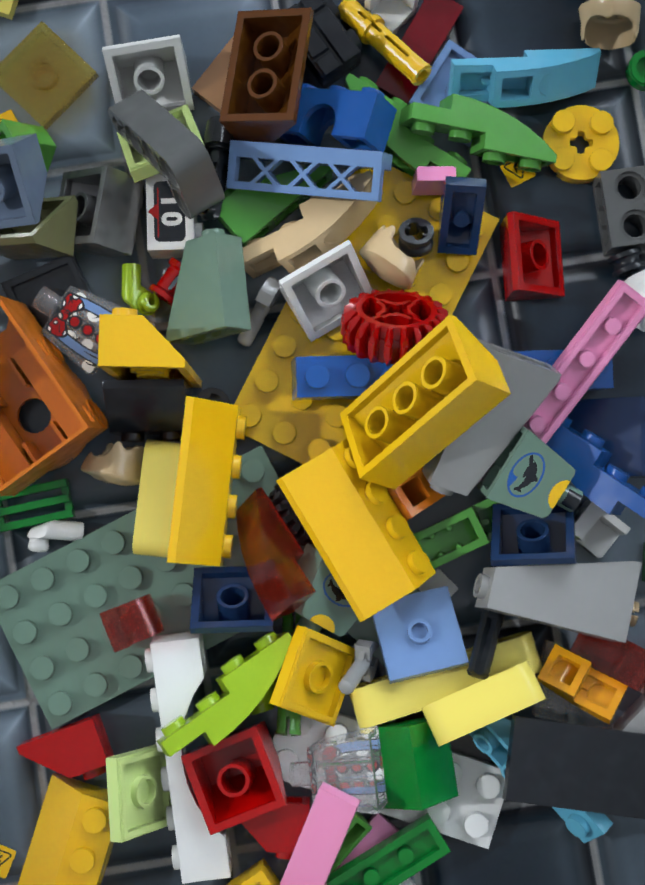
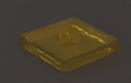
(44, 75)

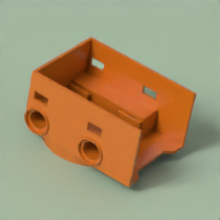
(37, 370)

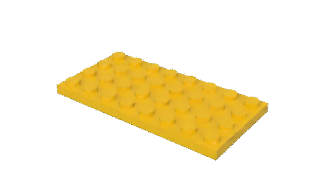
(312, 426)

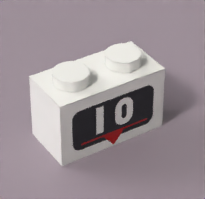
(166, 223)

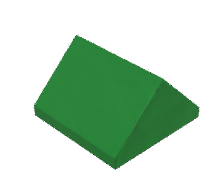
(415, 767)

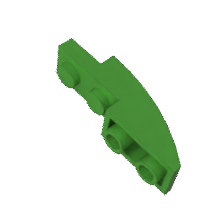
(493, 133)
(409, 148)

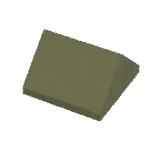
(47, 239)

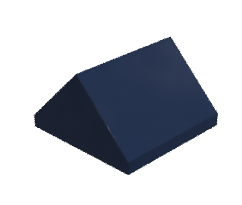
(532, 540)
(226, 602)

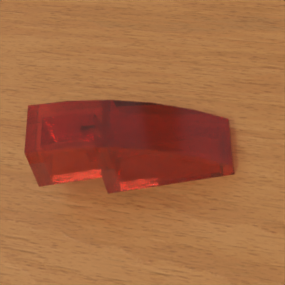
(271, 556)

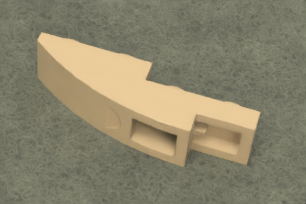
(322, 228)

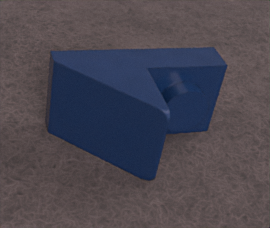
(461, 215)

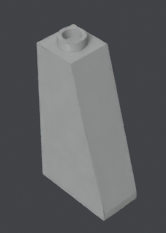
(473, 453)
(572, 597)

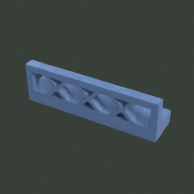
(311, 155)

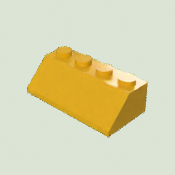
(136, 350)
(422, 404)
(205, 483)
(356, 531)
(70, 836)

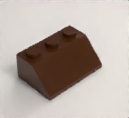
(266, 73)

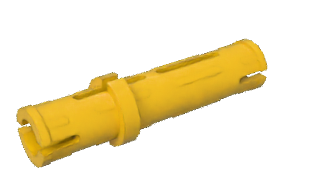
(372, 31)

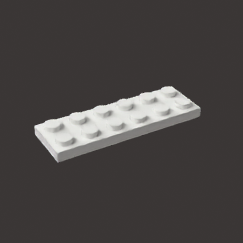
(466, 817)

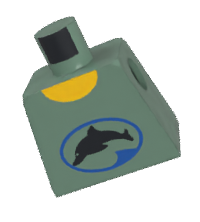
(531, 478)
(328, 605)

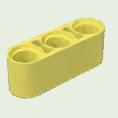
(156, 498)
(483, 703)

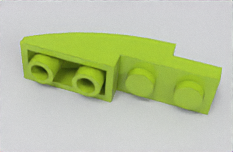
(244, 686)

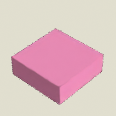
(431, 179)

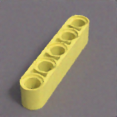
(382, 702)

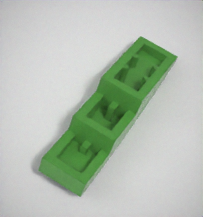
(457, 533)

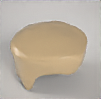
(609, 23)
(388, 261)
(116, 464)

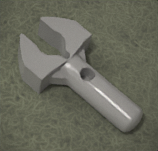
(265, 300)
(363, 667)

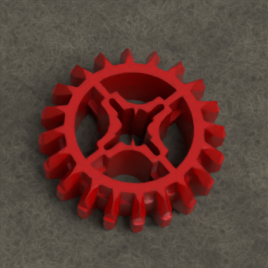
(388, 323)

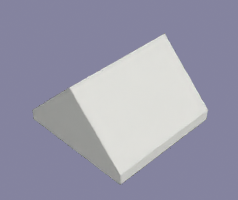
(153, 66)
(323, 289)

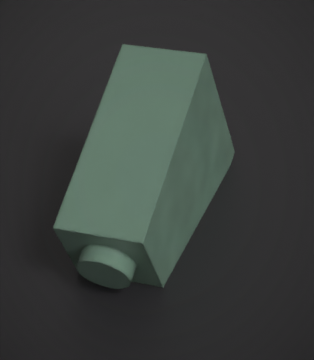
(210, 290)

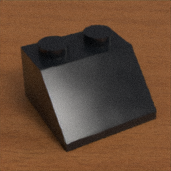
(146, 408)

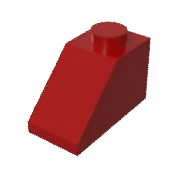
(71, 748)
(280, 828)

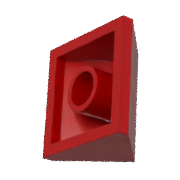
(531, 257)

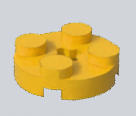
(596, 128)

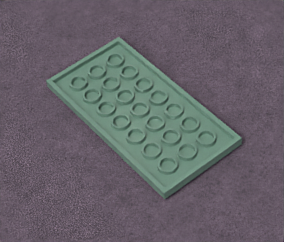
(56, 604)

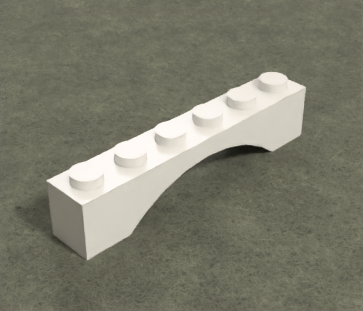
(178, 671)

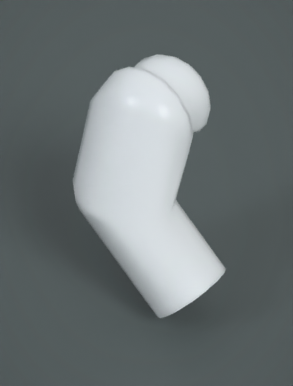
(54, 530)

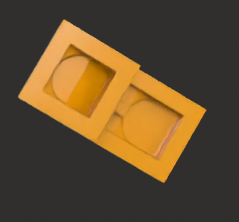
(581, 684)

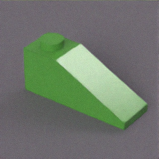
(258, 212)

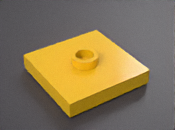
(312, 676)

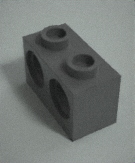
(615, 210)

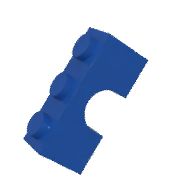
(359, 118)

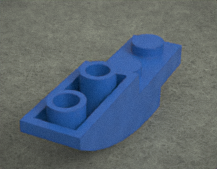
(601, 485)

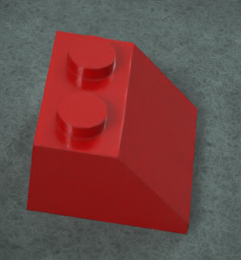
(236, 778)

